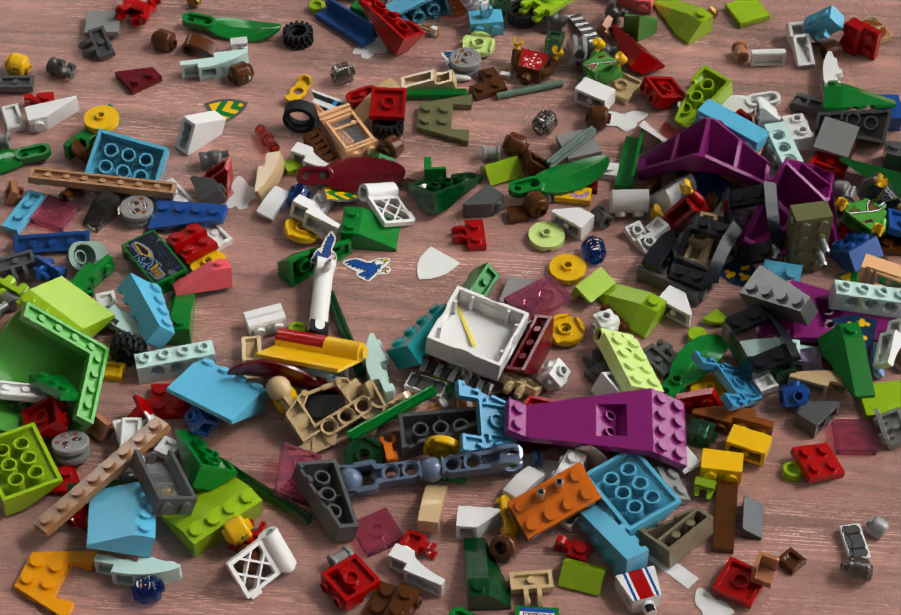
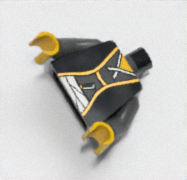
(878, 188)

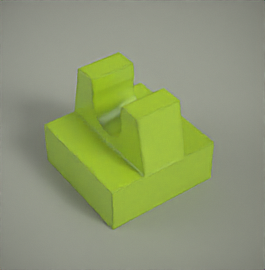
(706, 485)

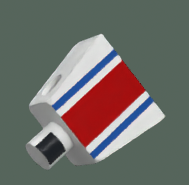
(639, 590)

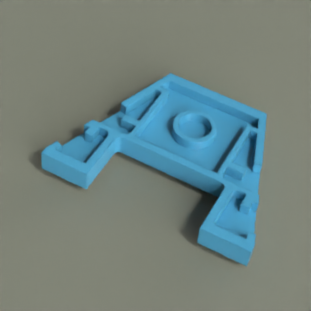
(739, 392)
(490, 420)

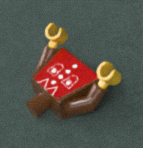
(533, 65)

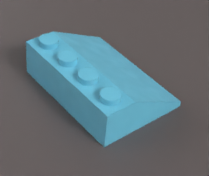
(126, 157)
(219, 394)
(633, 491)
(121, 521)

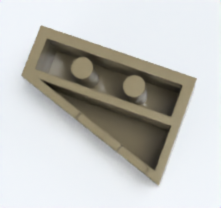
(677, 537)

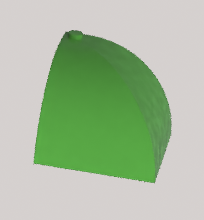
(42, 343)

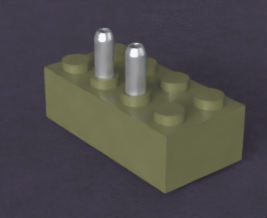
(808, 235)

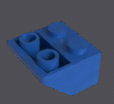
(851, 250)

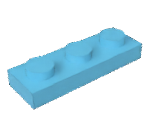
(22, 212)

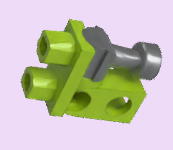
(10, 293)

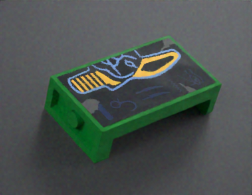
(154, 260)

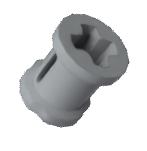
(5, 140)
(490, 153)
(339, 556)

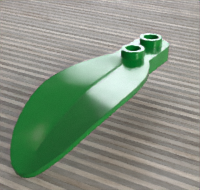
(230, 27)
(14, 158)
(562, 178)
(685, 371)

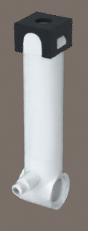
(321, 295)

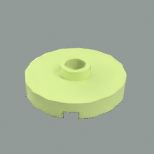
(479, 41)
(546, 236)

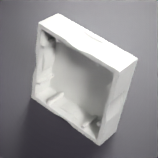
(492, 325)

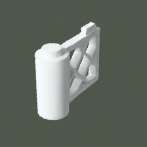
(383, 194)
(276, 554)

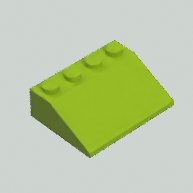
(70, 305)
(25, 469)
(211, 511)

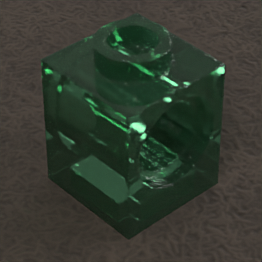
(701, 433)

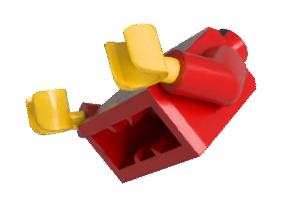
(684, 209)

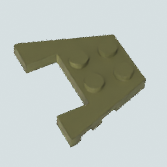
(436, 118)

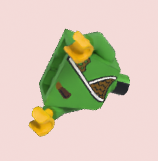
(602, 66)
(864, 215)

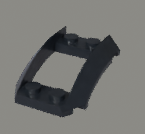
(750, 197)
(711, 229)
(767, 360)

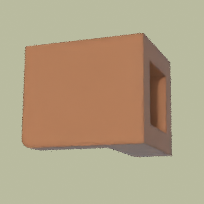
(764, 569)

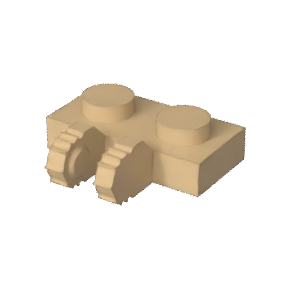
(523, 385)
(531, 582)

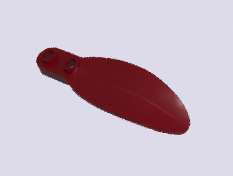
(350, 173)
(269, 369)

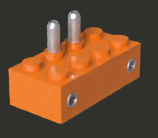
(553, 501)

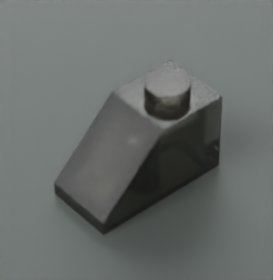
(102, 211)

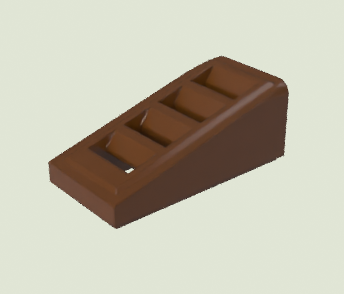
(315, 137)

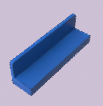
(346, 23)
(49, 241)

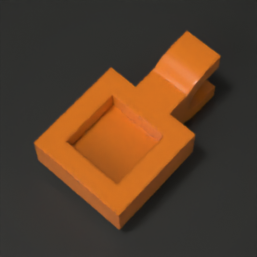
(389, 455)

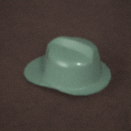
(85, 251)

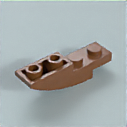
(725, 419)

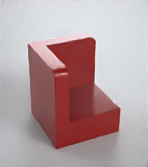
(141, 406)

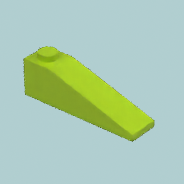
(685, 19)
(705, 85)
(637, 307)

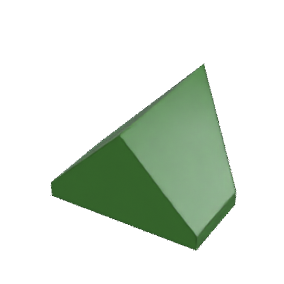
(640, 26)

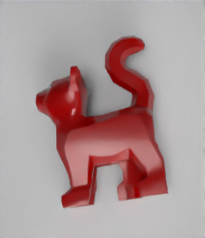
(137, 9)

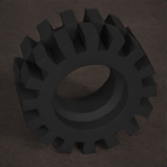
(305, 34)
(382, 131)
(125, 346)

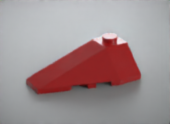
(393, 30)
(637, 56)

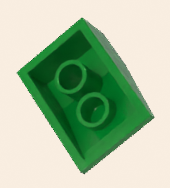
(366, 231)

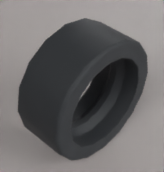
(516, 20)
(299, 106)

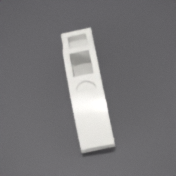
(830, 70)

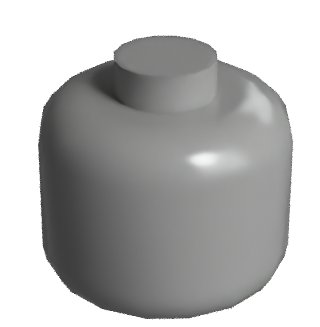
(839, 188)
(877, 527)

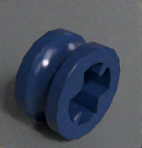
(537, 457)

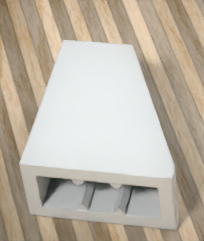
(199, 130)

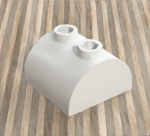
(671, 193)
(629, 201)

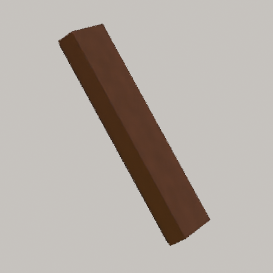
(725, 517)

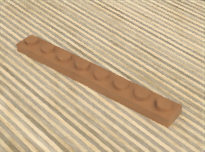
(100, 182)
(100, 477)

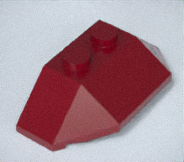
(532, 346)

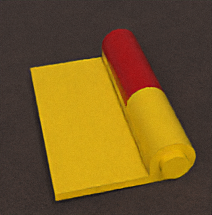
(314, 351)

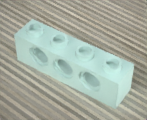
(780, 144)
(865, 298)
(171, 361)

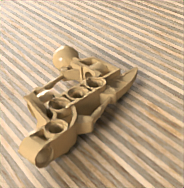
(312, 435)

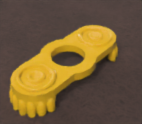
(303, 84)
(509, 525)

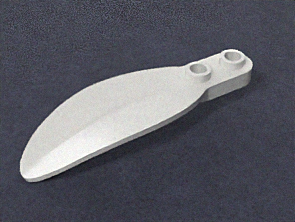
(748, 103)

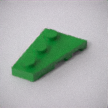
(54, 385)

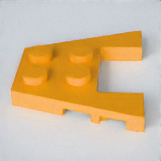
(45, 575)

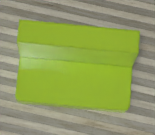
(502, 170)
(593, 286)
(582, 576)

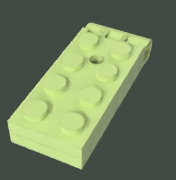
(626, 360)

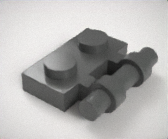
(658, 357)

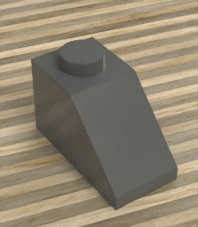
(209, 190)
(484, 203)
(816, 416)

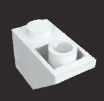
(476, 521)

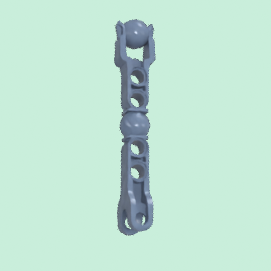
(490, 462)

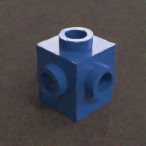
(793, 395)
(200, 421)

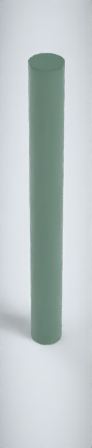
(530, 89)

